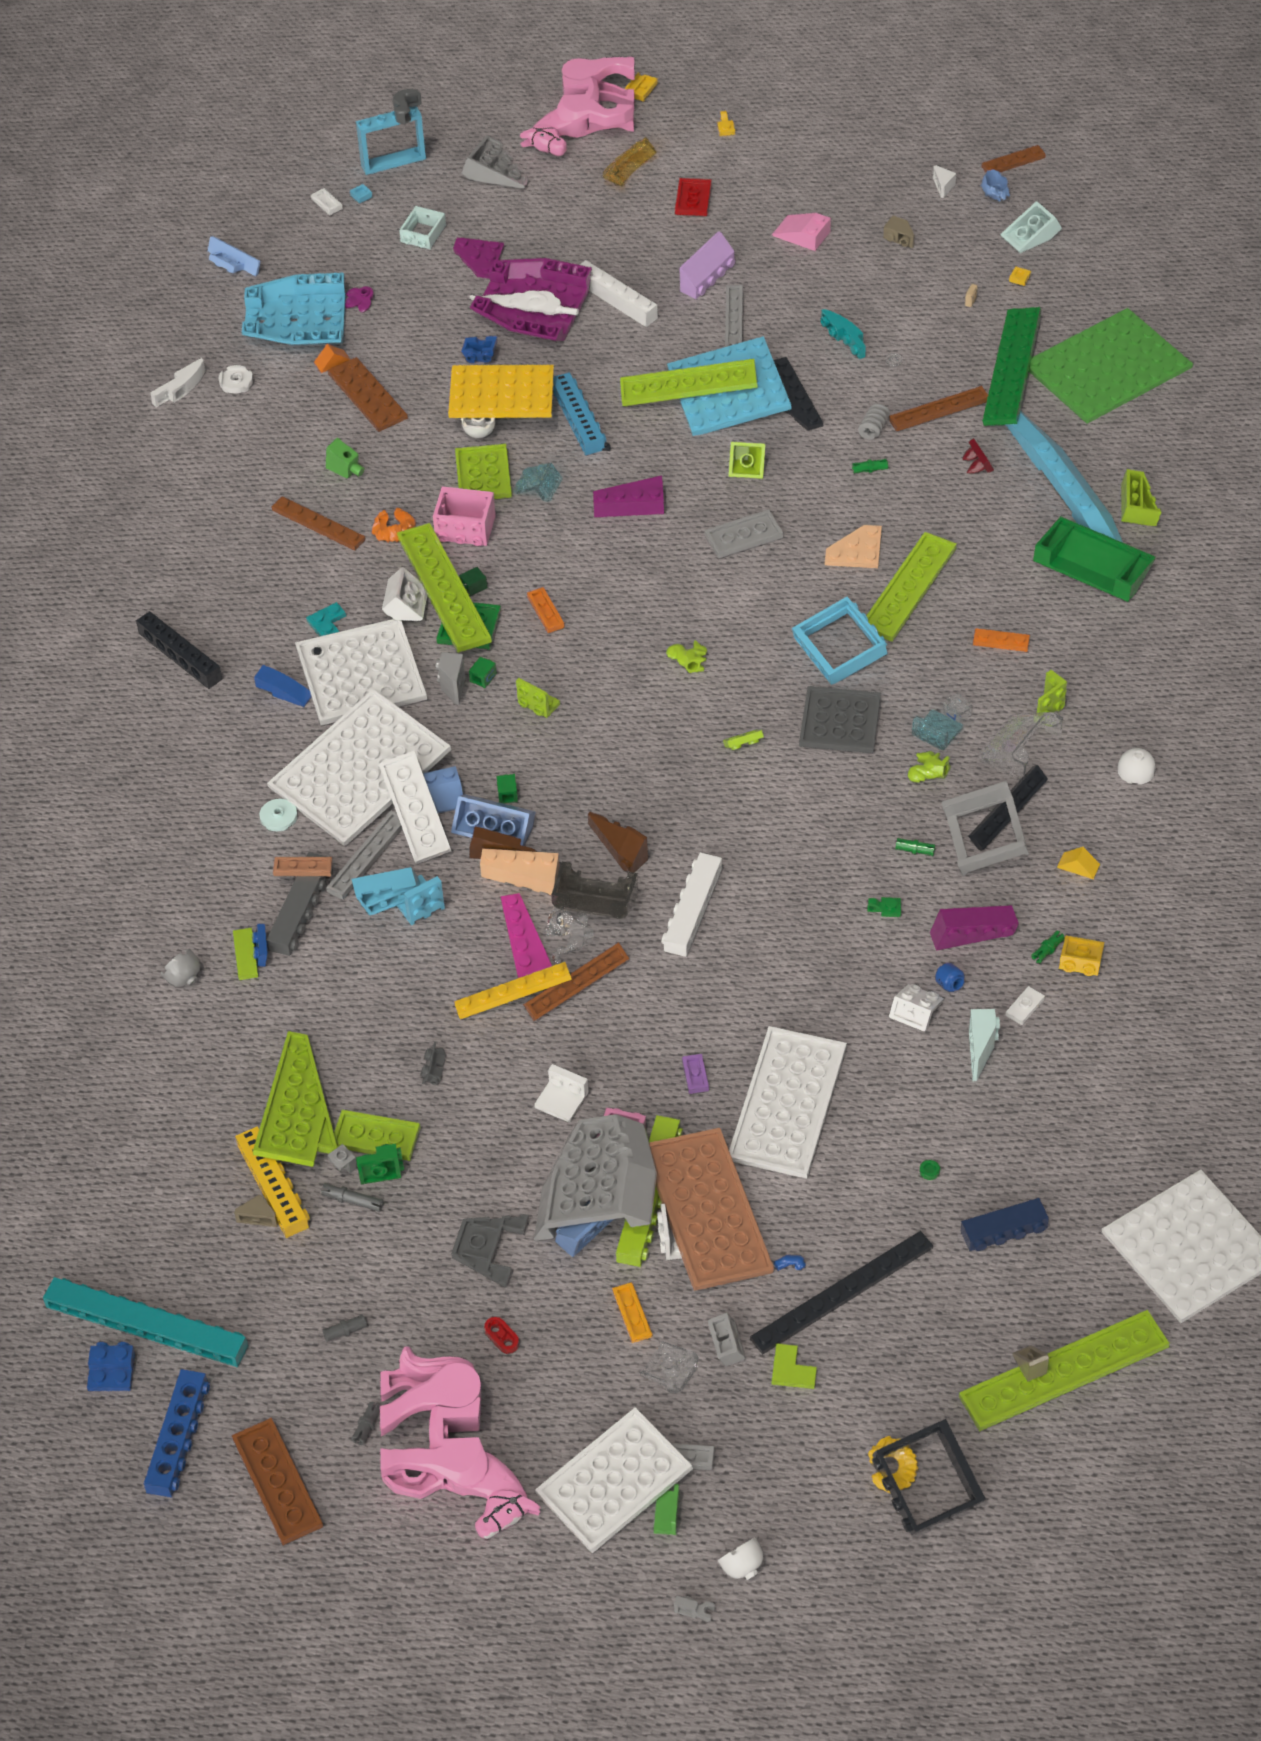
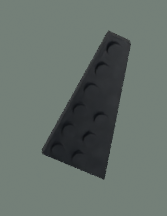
(801, 405)

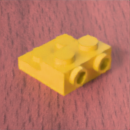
(1081, 955)

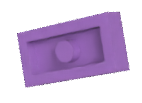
(695, 1073)

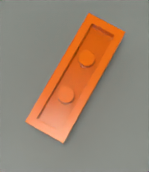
(545, 610)
(1001, 640)

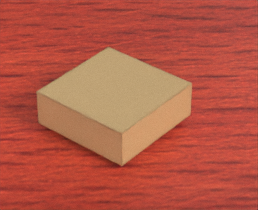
(971, 295)

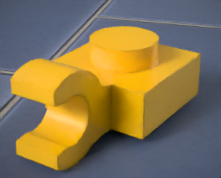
(724, 126)

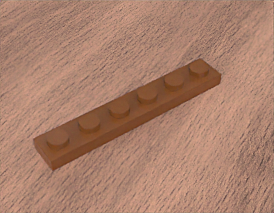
(938, 408)
(318, 523)
(580, 978)

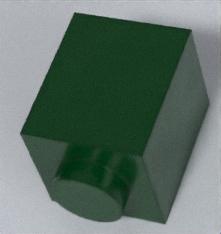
(473, 581)

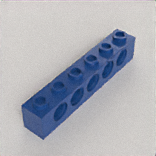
(187, 1383)

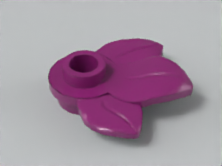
(359, 297)

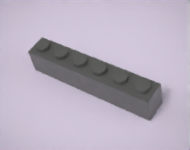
(295, 912)

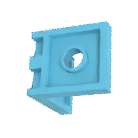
(422, 900)

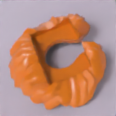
(389, 533)

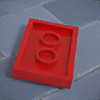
(693, 197)

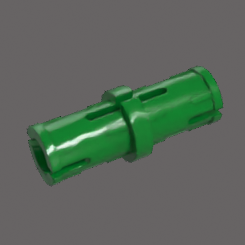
(870, 466)
(915, 846)
(1048, 946)

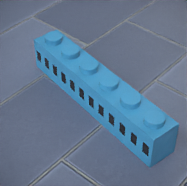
(578, 414)

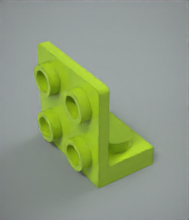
(1054, 693)
(535, 699)

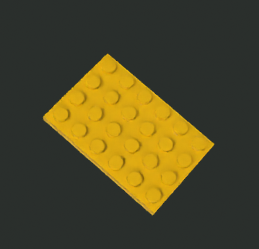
(501, 391)

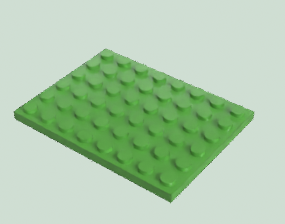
(1108, 365)

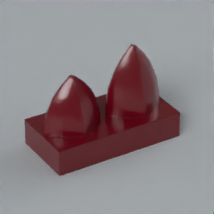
(979, 464)

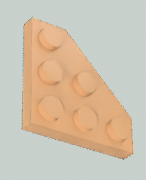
(857, 549)

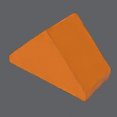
(330, 357)

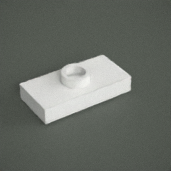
(326, 201)
(1025, 1005)

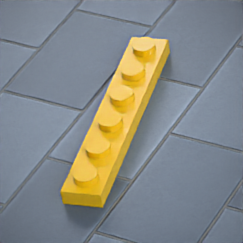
(512, 990)

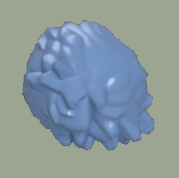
(995, 185)

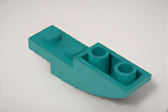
(844, 330)

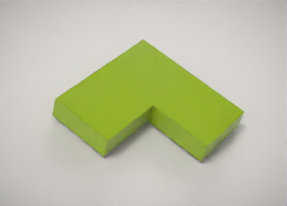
(787, 1372)

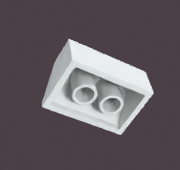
(404, 597)

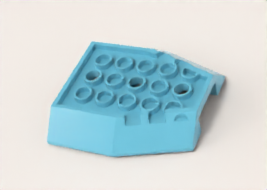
(298, 297)

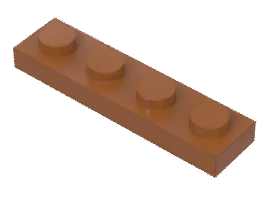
(1014, 159)

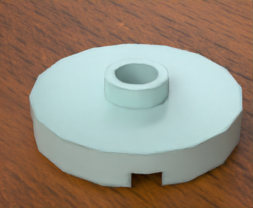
(278, 822)

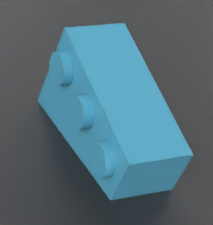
(384, 889)

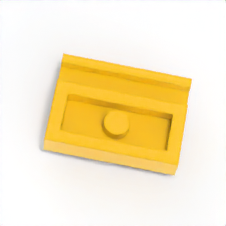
(642, 86)

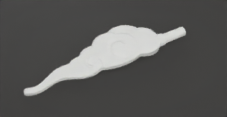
(533, 302)

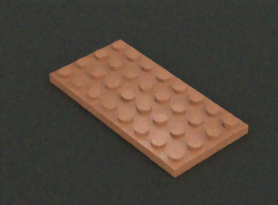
(708, 1210)

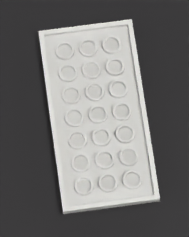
(787, 1102)

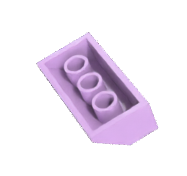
(706, 266)

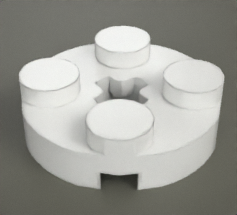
(230, 385)

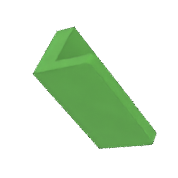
(667, 1512)

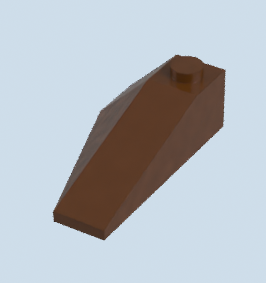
(624, 844)

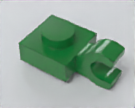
(888, 906)

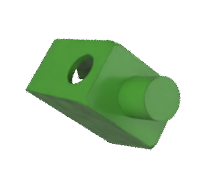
(342, 459)

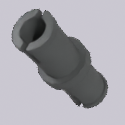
(344, 1328)
(366, 1423)

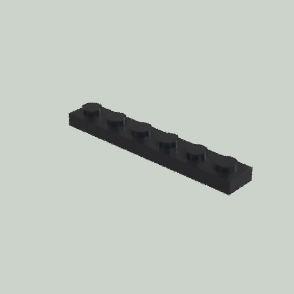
(999, 816)

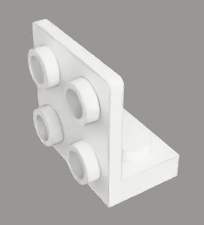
(915, 1006)
(562, 1094)
(667, 1241)

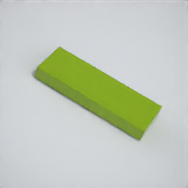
(244, 954)

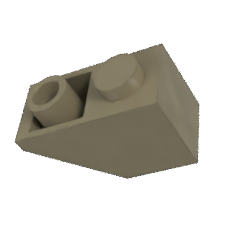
(899, 231)

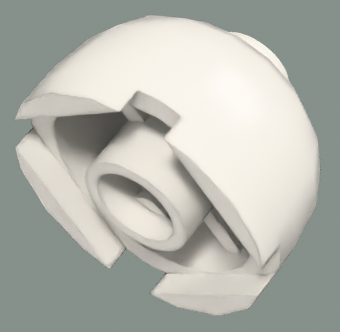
(478, 426)
(1136, 766)
(743, 1560)

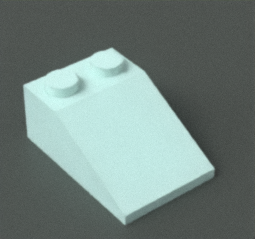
(1031, 228)
(982, 1037)

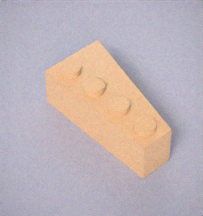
(521, 868)

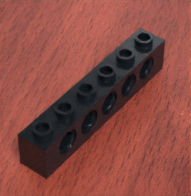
(179, 650)

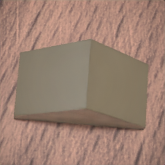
(256, 1212)
(1031, 1362)

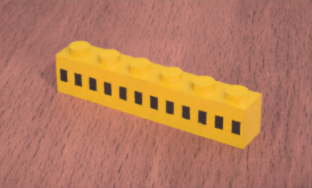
(274, 1186)

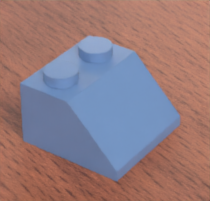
(444, 788)

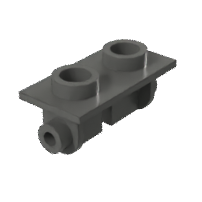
(433, 1057)

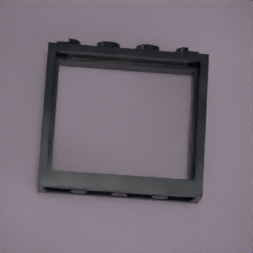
(958, 1460)

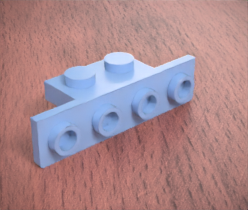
(232, 258)

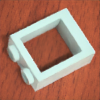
(419, 215)

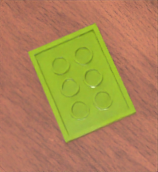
(484, 469)

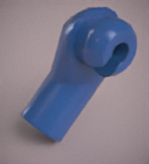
(787, 1260)

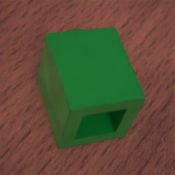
(482, 672)
(507, 788)

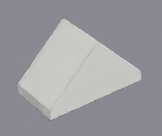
(944, 180)

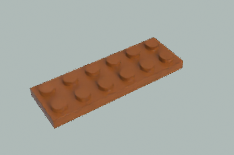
(367, 394)
(277, 1481)

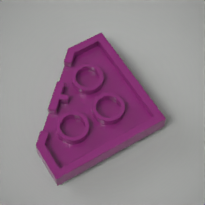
(478, 254)

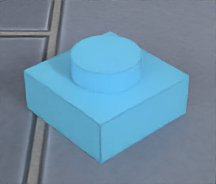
(361, 193)

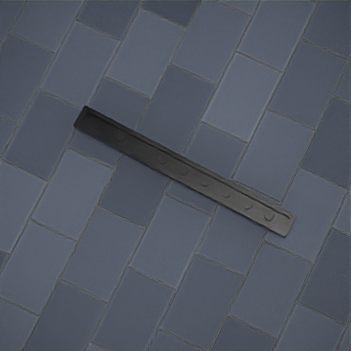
(841, 1292)

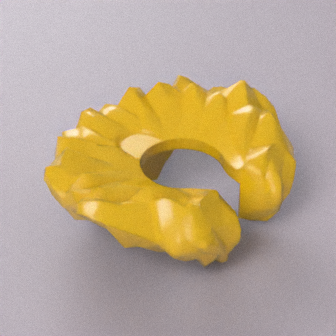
(906, 1461)

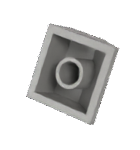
(451, 675)

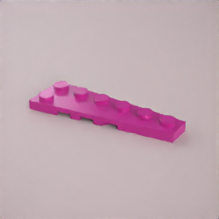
(524, 940)

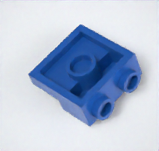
(110, 1367)

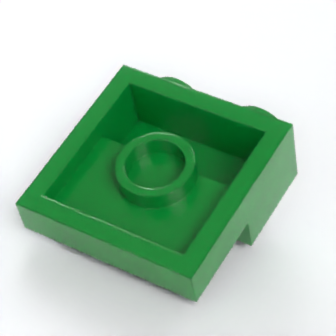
(380, 1166)

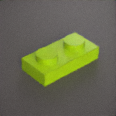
(751, 737)

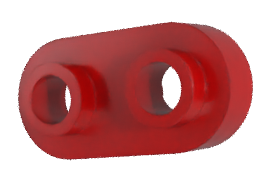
(502, 1336)

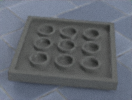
(840, 719)

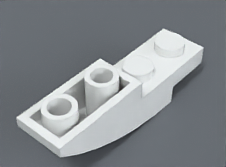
(183, 383)

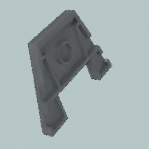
(478, 1243)

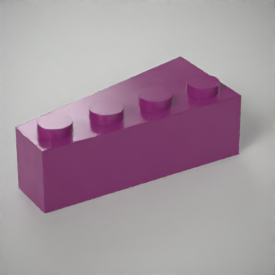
(630, 499)
(971, 925)

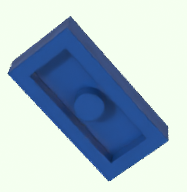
(260, 950)

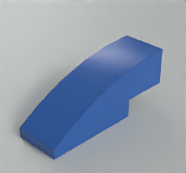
(282, 686)

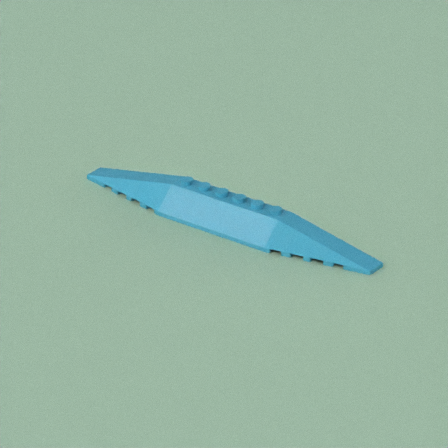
(1064, 476)

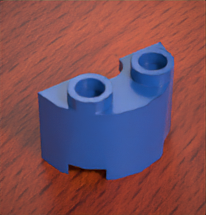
(479, 350)

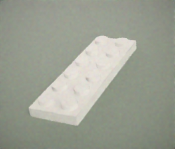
(415, 807)

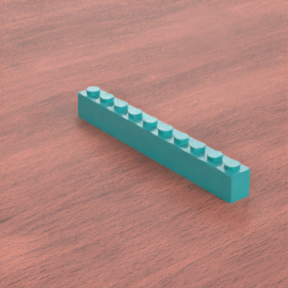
(146, 1321)

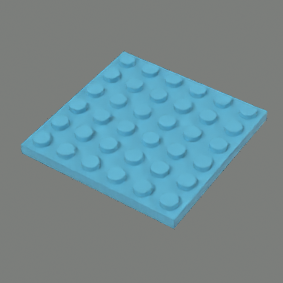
(731, 408)

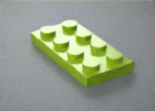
(364, 1132)

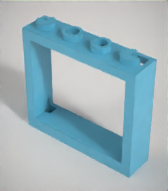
(394, 159)
(828, 616)

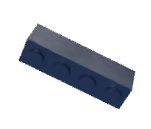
(1004, 1225)

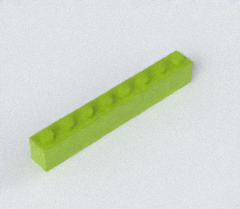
(633, 1240)

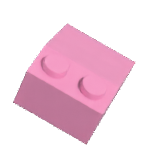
(804, 229)

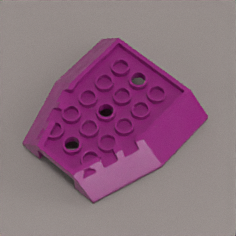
(563, 279)

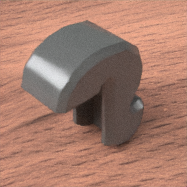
(402, 101)

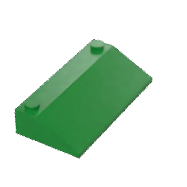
(1093, 558)

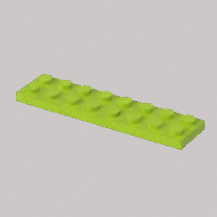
(688, 382)
(910, 584)

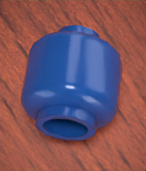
(949, 977)

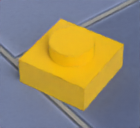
(1020, 276)

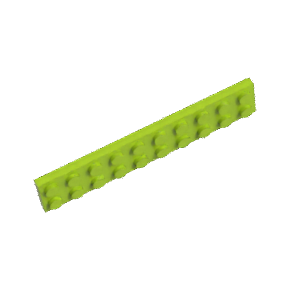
(444, 587)
(1067, 1370)

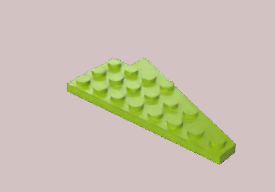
(296, 1113)

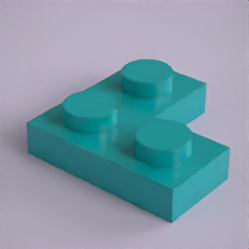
(323, 620)

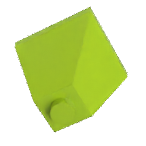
(747, 460)

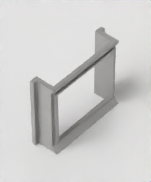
(976, 801)

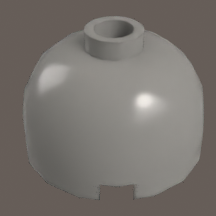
(182, 969)

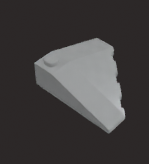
(492, 165)

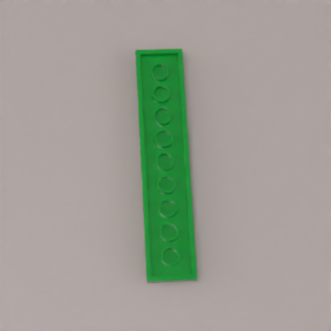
(1012, 366)

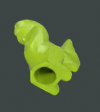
(688, 658)
(932, 767)

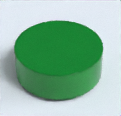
(929, 1169)

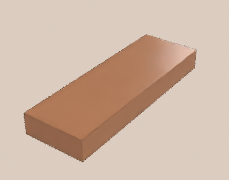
(302, 866)

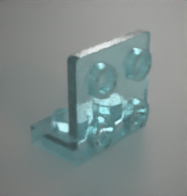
(540, 478)
(936, 729)

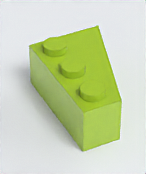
(1137, 502)

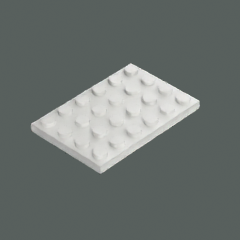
(613, 1480)

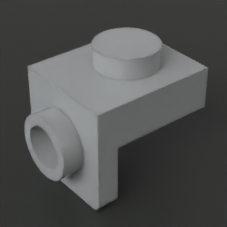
(343, 1158)

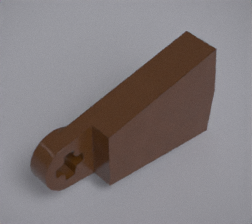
(489, 839)

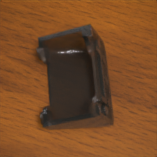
(594, 896)

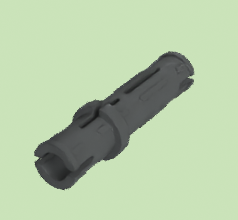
(352, 1197)

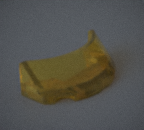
(628, 162)

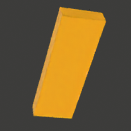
(632, 1312)

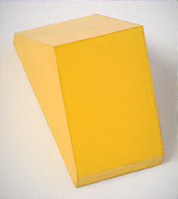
(1079, 862)

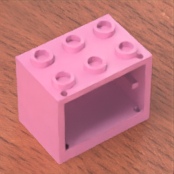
(464, 516)

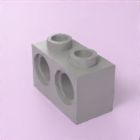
(726, 1339)

